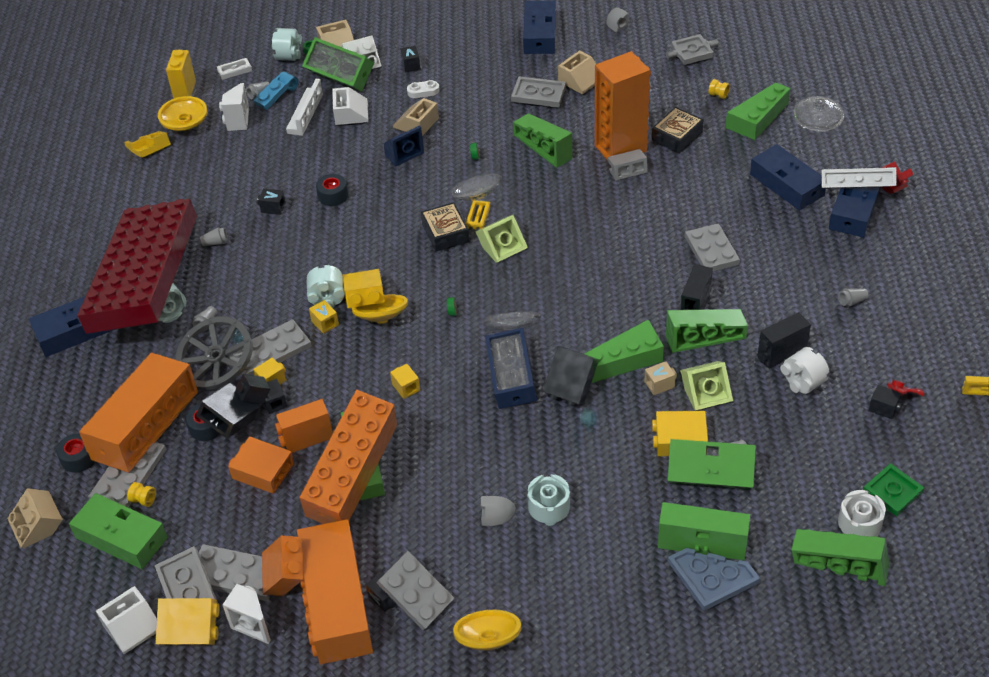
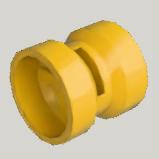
(719, 89)
(141, 494)

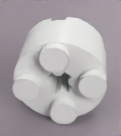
(805, 370)
(861, 514)

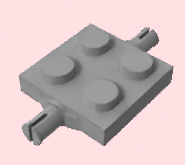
(692, 49)

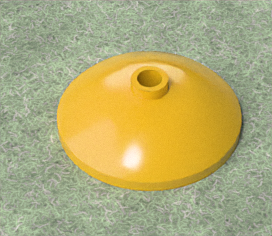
(182, 113)
(383, 311)
(487, 629)

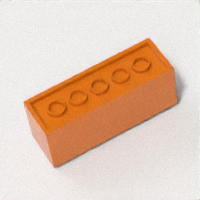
(621, 105)
(139, 412)
(349, 459)
(333, 593)

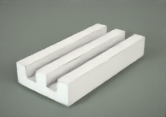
(234, 68)

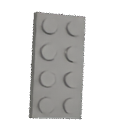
(278, 343)
(115, 482)
(230, 567)

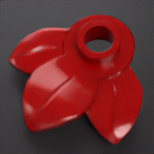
(899, 386)

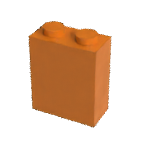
(304, 426)
(261, 464)
(282, 565)

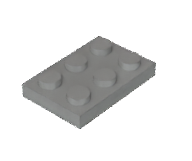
(538, 91)
(712, 247)
(185, 576)
(415, 590)

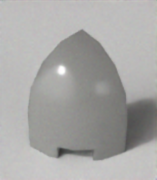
(617, 19)
(496, 510)

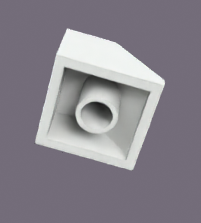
(235, 108)
(246, 613)

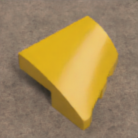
(148, 144)

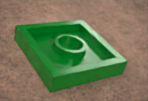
(894, 489)

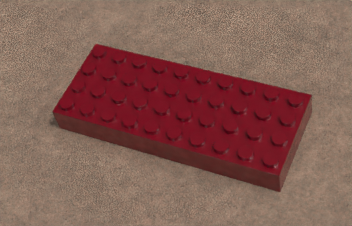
(138, 267)

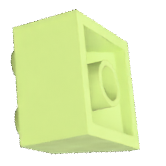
(502, 238)
(707, 385)

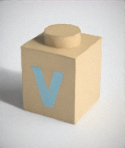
(660, 378)

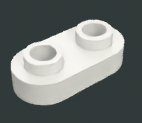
(423, 89)

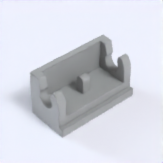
(628, 164)

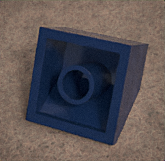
(404, 146)

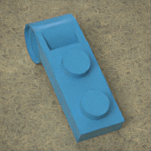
(276, 89)

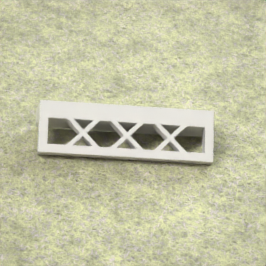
(305, 109)
(858, 177)

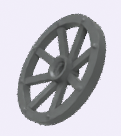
(216, 354)

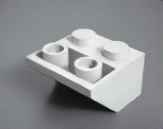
(365, 47)
(349, 106)
(128, 619)

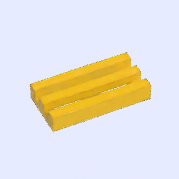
(475, 224)
(976, 385)

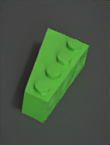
(704, 328)
(628, 352)
(843, 553)

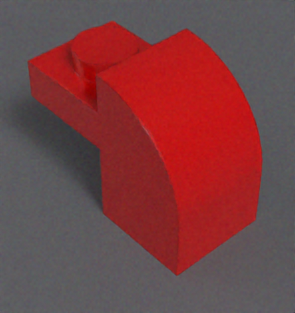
(901, 179)

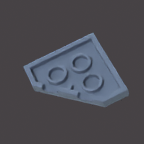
(711, 576)

